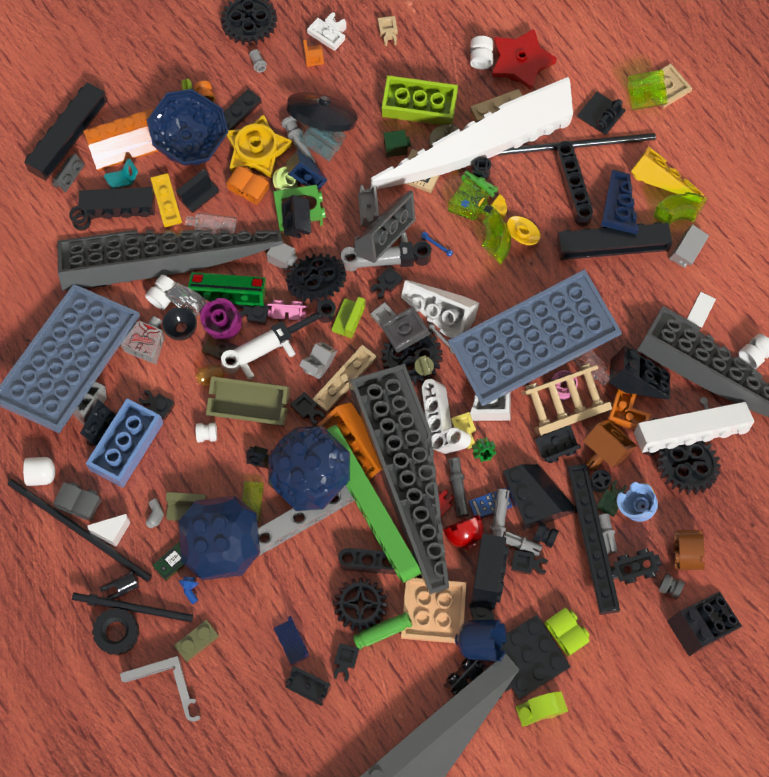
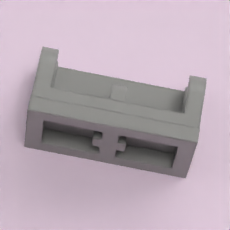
(368, 205)
(689, 246)

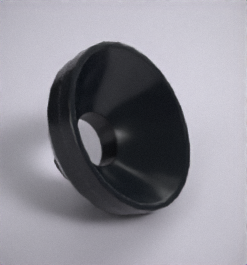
(178, 316)

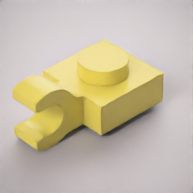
(465, 423)

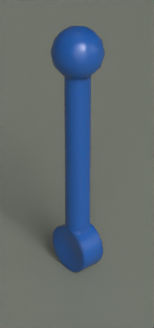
(424, 236)

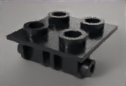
(601, 113)
(97, 423)

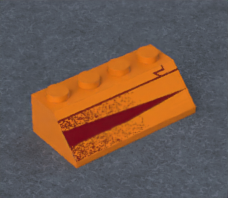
(120, 140)

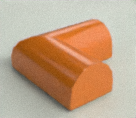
(624, 414)

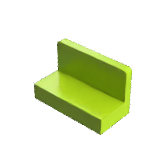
(349, 317)

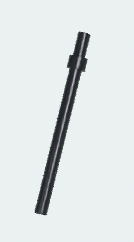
(93, 600)

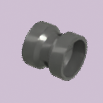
(671, 586)

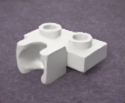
(329, 31)

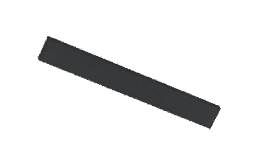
(593, 540)

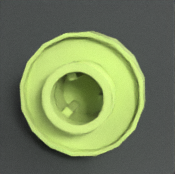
(282, 180)

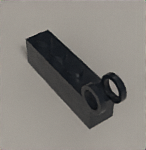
(113, 203)

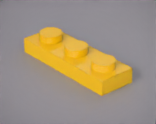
(166, 200)

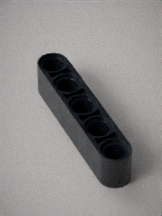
(574, 191)
(357, 564)

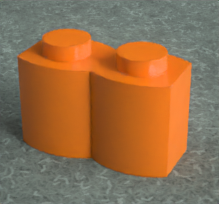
(248, 185)

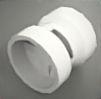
(206, 432)

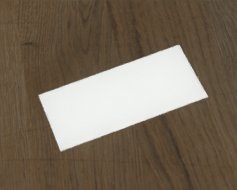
(701, 309)

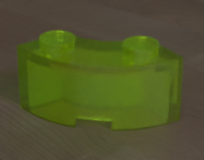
(680, 206)
(497, 238)

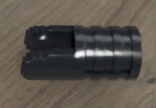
(123, 584)

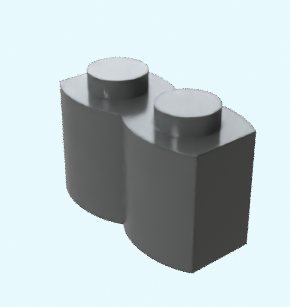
(77, 501)

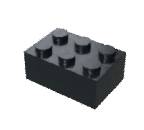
(490, 571)

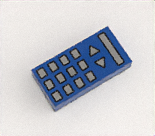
(485, 504)

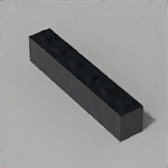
(65, 131)
(612, 242)

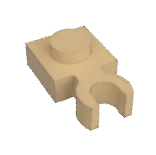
(388, 29)

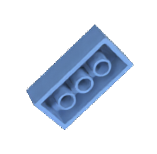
(124, 443)

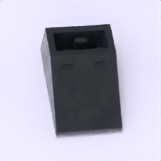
(638, 375)
(704, 623)

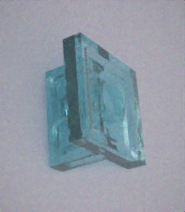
(323, 142)

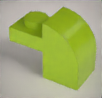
(541, 708)

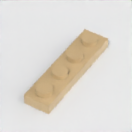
(340, 382)

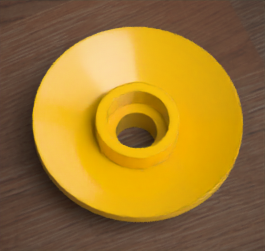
(523, 230)

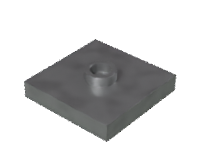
(405, 329)

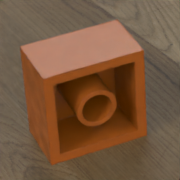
(608, 445)

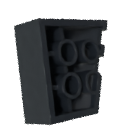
(535, 496)

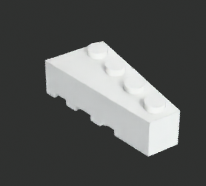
(494, 411)

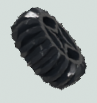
(360, 587)

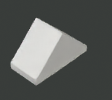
(110, 529)

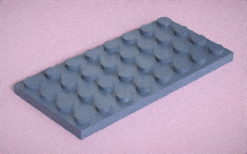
(534, 337)
(66, 358)

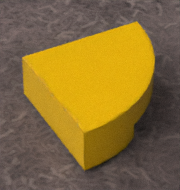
(500, 205)

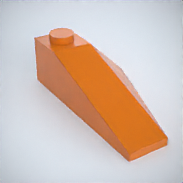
(356, 436)

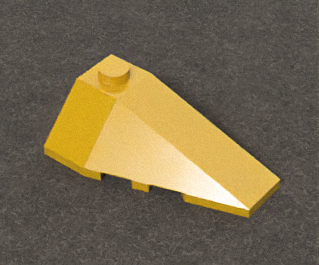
(654, 171)

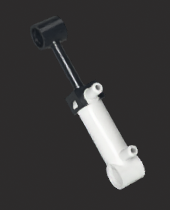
(278, 336)

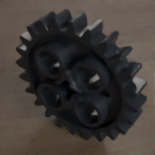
(249, 24)
(316, 277)
(432, 349)
(688, 465)

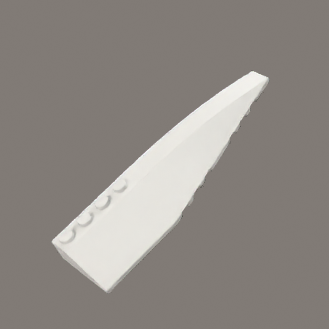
(510, 127)

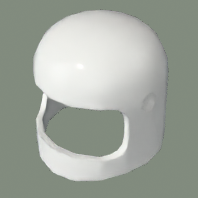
(38, 471)

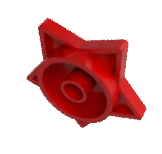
(521, 58)

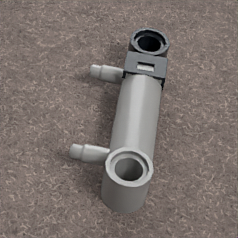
(403, 254)

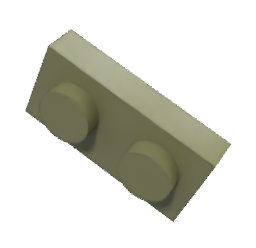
(196, 641)

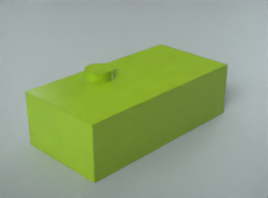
(419, 100)

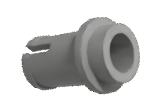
(259, 63)

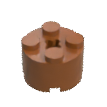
(689, 550)

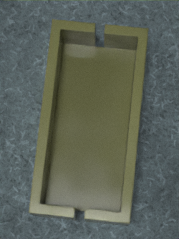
(248, 401)

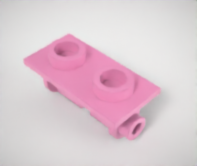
(295, 310)

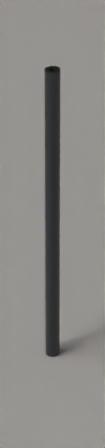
(581, 143)
(80, 530)

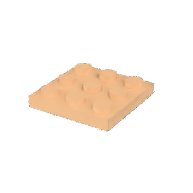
(435, 615)

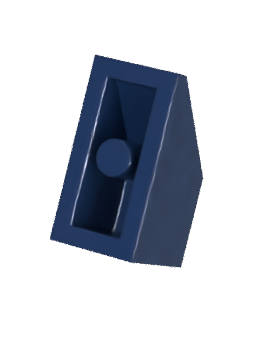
(305, 170)

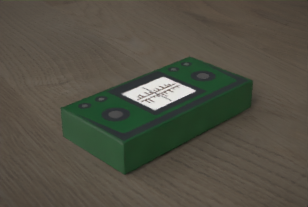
(169, 563)

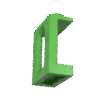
(316, 214)

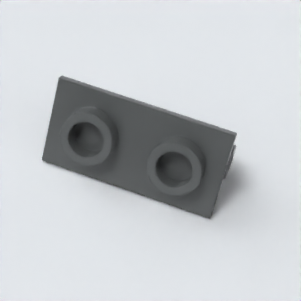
(69, 172)

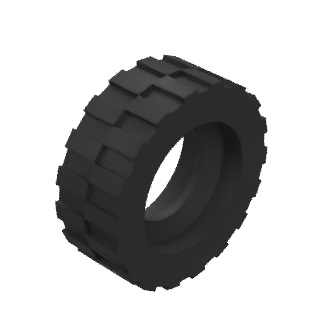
(104, 620)

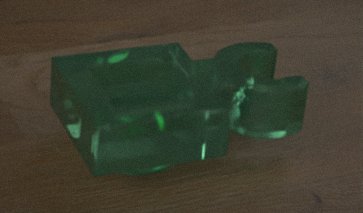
(609, 499)

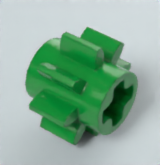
(484, 449)

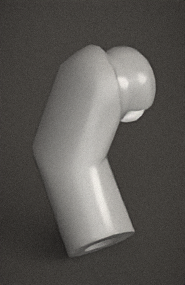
(156, 515)

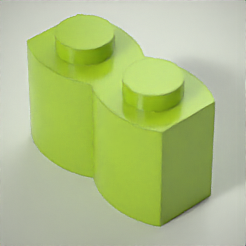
(567, 631)

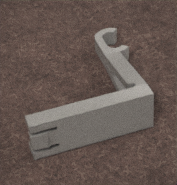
(161, 666)

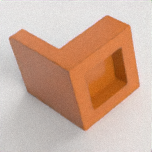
(313, 54)

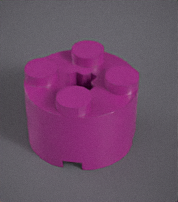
(220, 309)

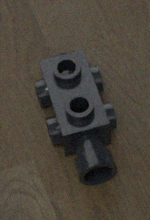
(636, 565)

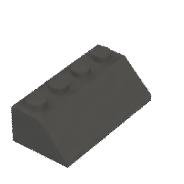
(386, 228)

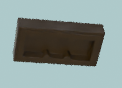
(216, 347)

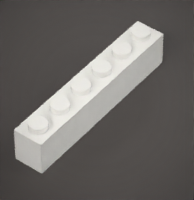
(693, 427)

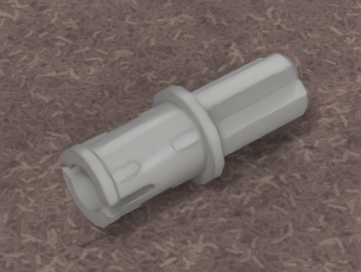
(608, 533)
(522, 543)

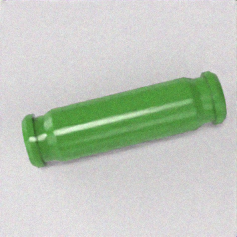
(382, 630)

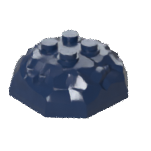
(187, 127)
(308, 468)

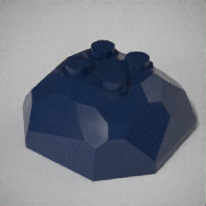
(219, 538)

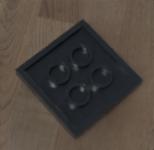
(535, 655)

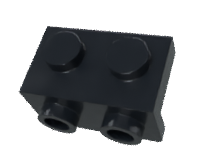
(556, 444)

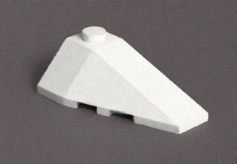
(447, 310)

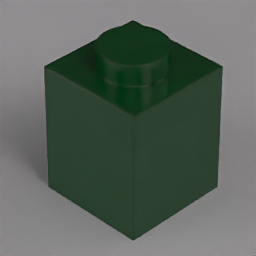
(396, 143)

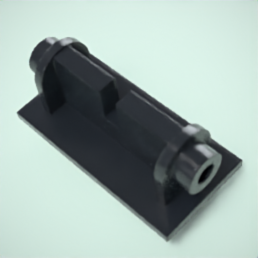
(257, 456)
(457, 680)

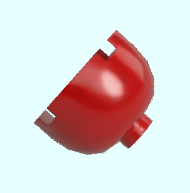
(465, 532)

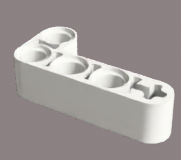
(435, 394)

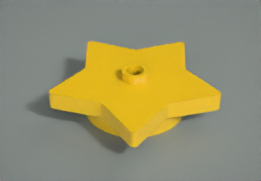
(257, 147)

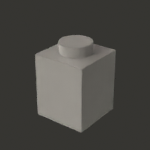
(282, 256)

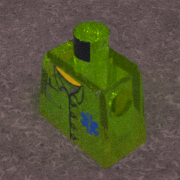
(470, 201)

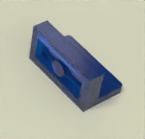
(291, 641)

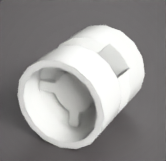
(481, 52)
(156, 294)
(755, 351)

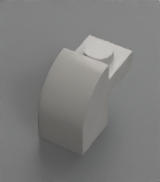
(319, 360)

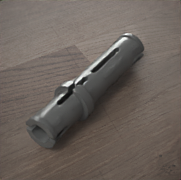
(457, 478)

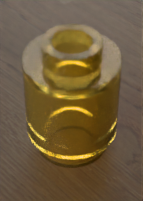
(205, 373)

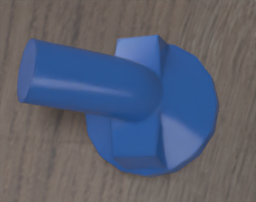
(188, 584)

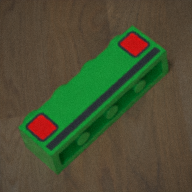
(235, 288)

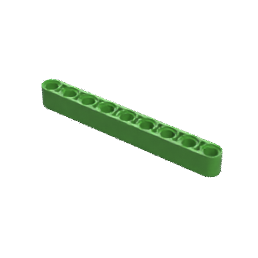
(378, 517)

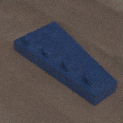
(619, 204)

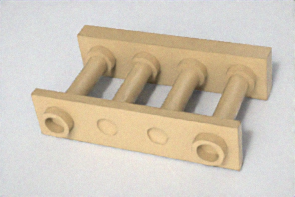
(563, 418)

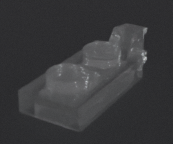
(212, 222)
(593, 359)

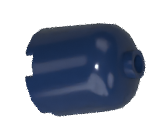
(482, 640)

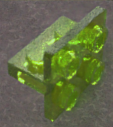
(647, 89)

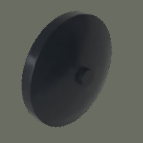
(321, 112)

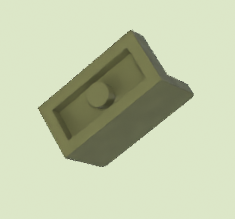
(179, 504)

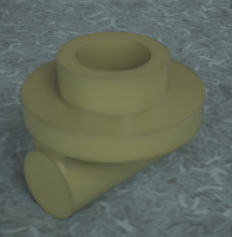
(424, 365)

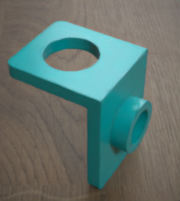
(122, 178)

